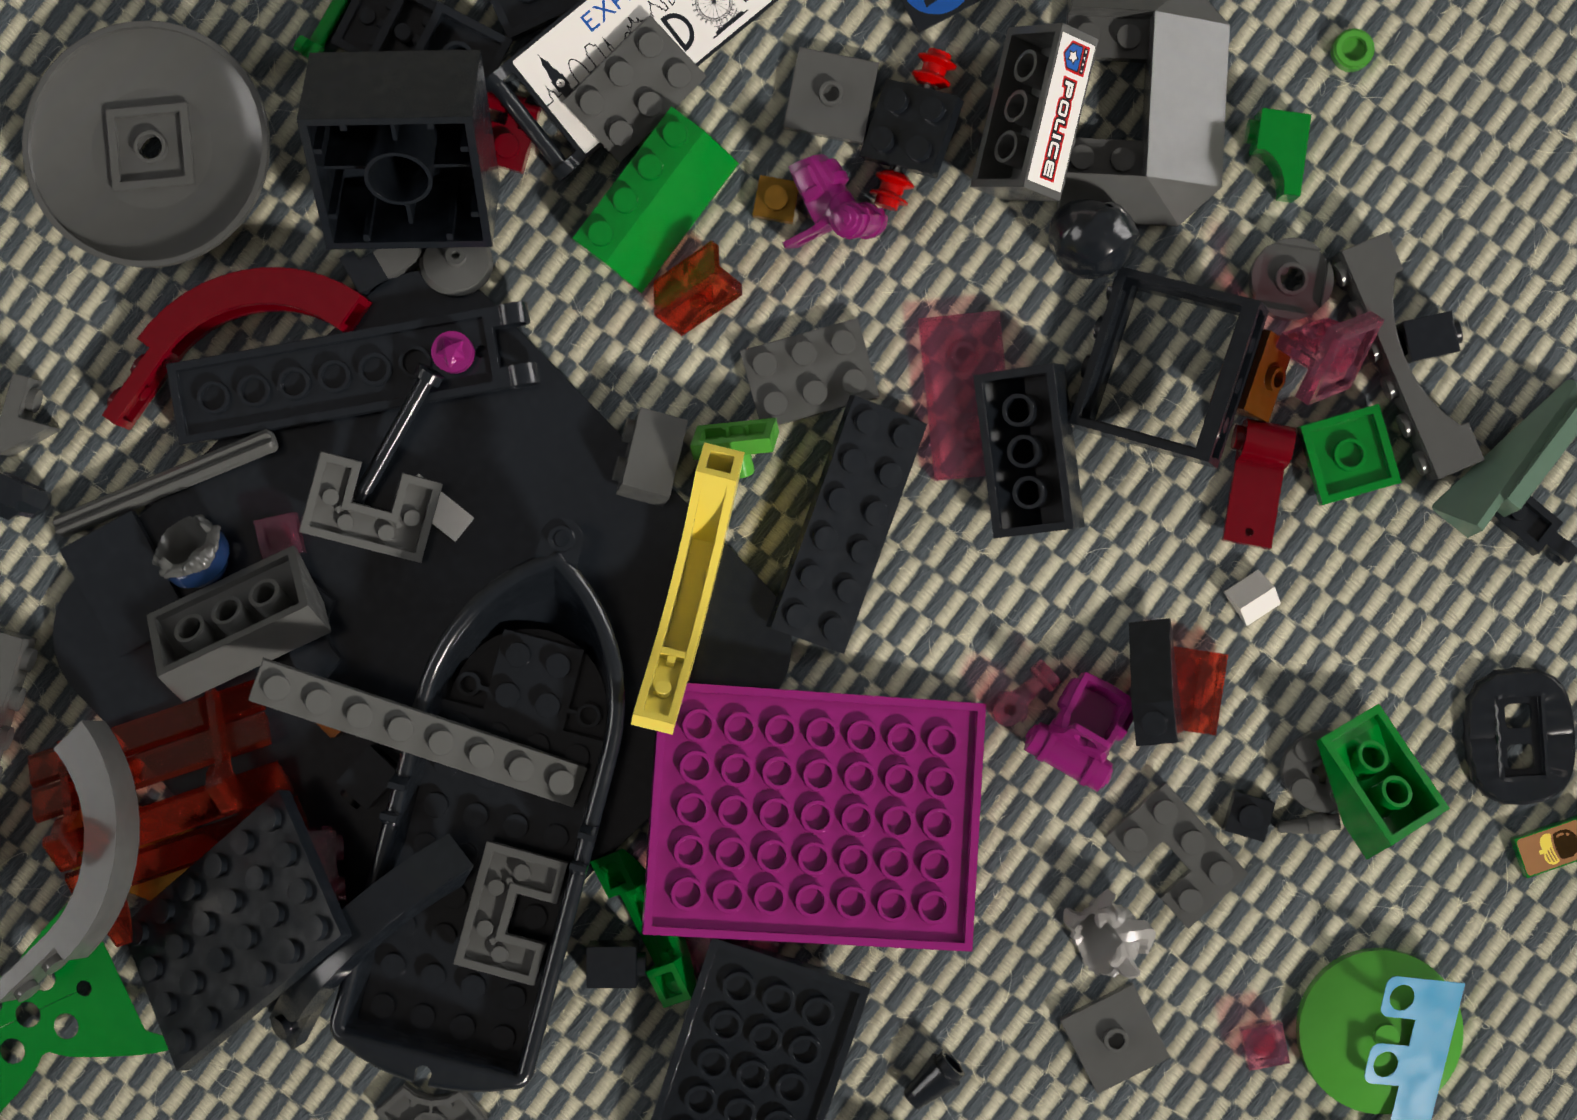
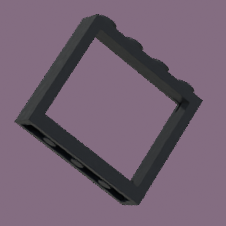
(1230, 384)

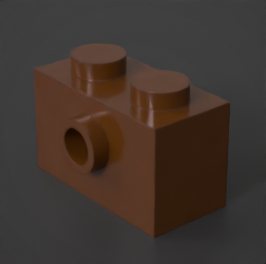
(1264, 379)

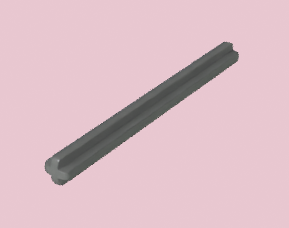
(165, 483)

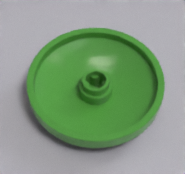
(1344, 1020)

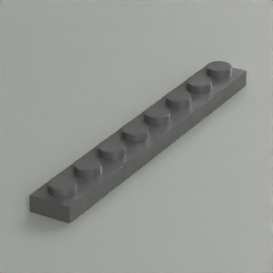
(416, 732)

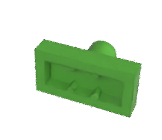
(745, 436)

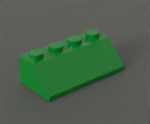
(656, 200)

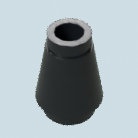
(935, 1078)

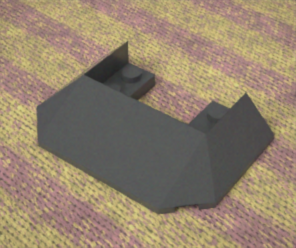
(1183, 108)

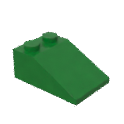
(1377, 782)

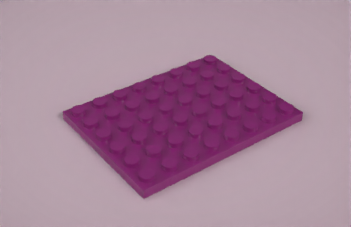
(816, 819)

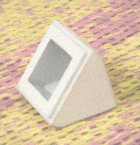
(1253, 597)

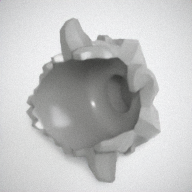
(1109, 936)

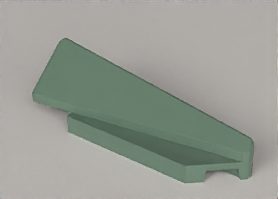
(1513, 466)

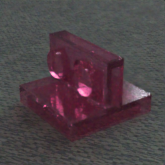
(1330, 352)

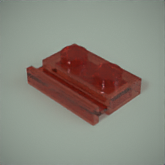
(1200, 688)

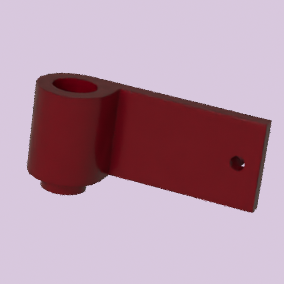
(1256, 481)

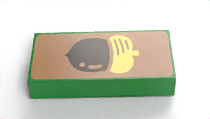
(1546, 847)

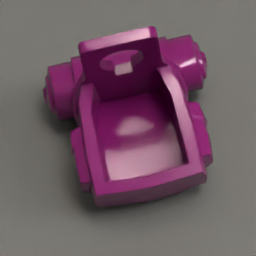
(831, 204)
(1084, 730)

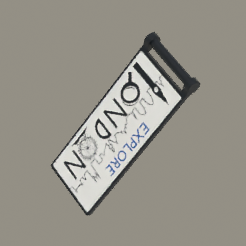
(584, 37)

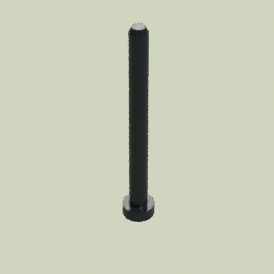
(426, 379)

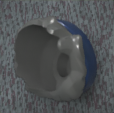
(192, 553)

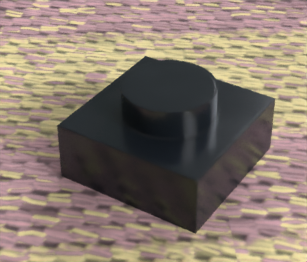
(1248, 816)

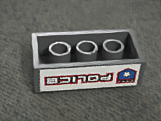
(1034, 112)

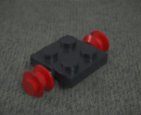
(912, 128)

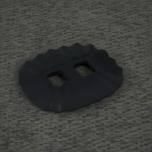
(1549, 734)

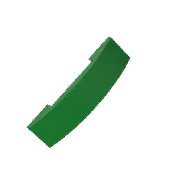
(673, 968)

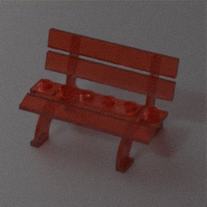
(219, 798)

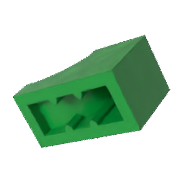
(1281, 144)

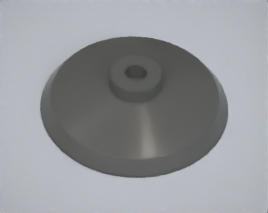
(456, 269)

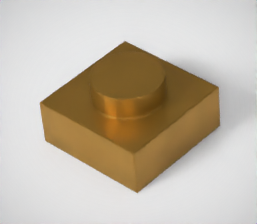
(775, 200)

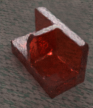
(694, 290)

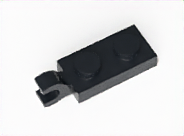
(1536, 531)

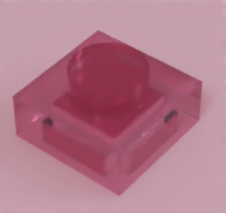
(279, 533)
(1264, 1045)

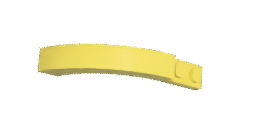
(689, 589)

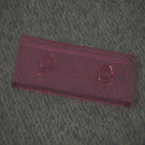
(951, 354)

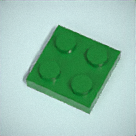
(1349, 454)

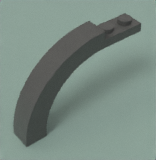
(108, 858)

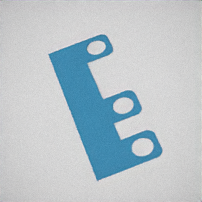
(1424, 1060)

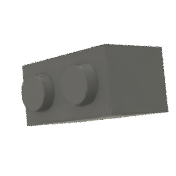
(650, 456)

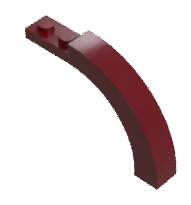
(217, 303)

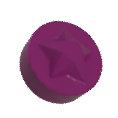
(453, 352)

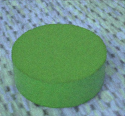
(1352, 50)

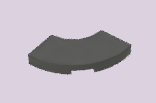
(411, 1104)

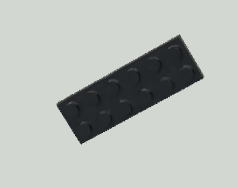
(846, 524)

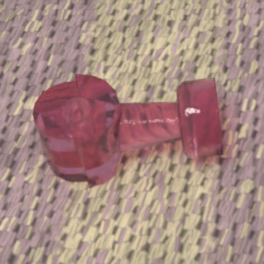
(1013, 705)

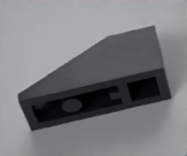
(1154, 683)

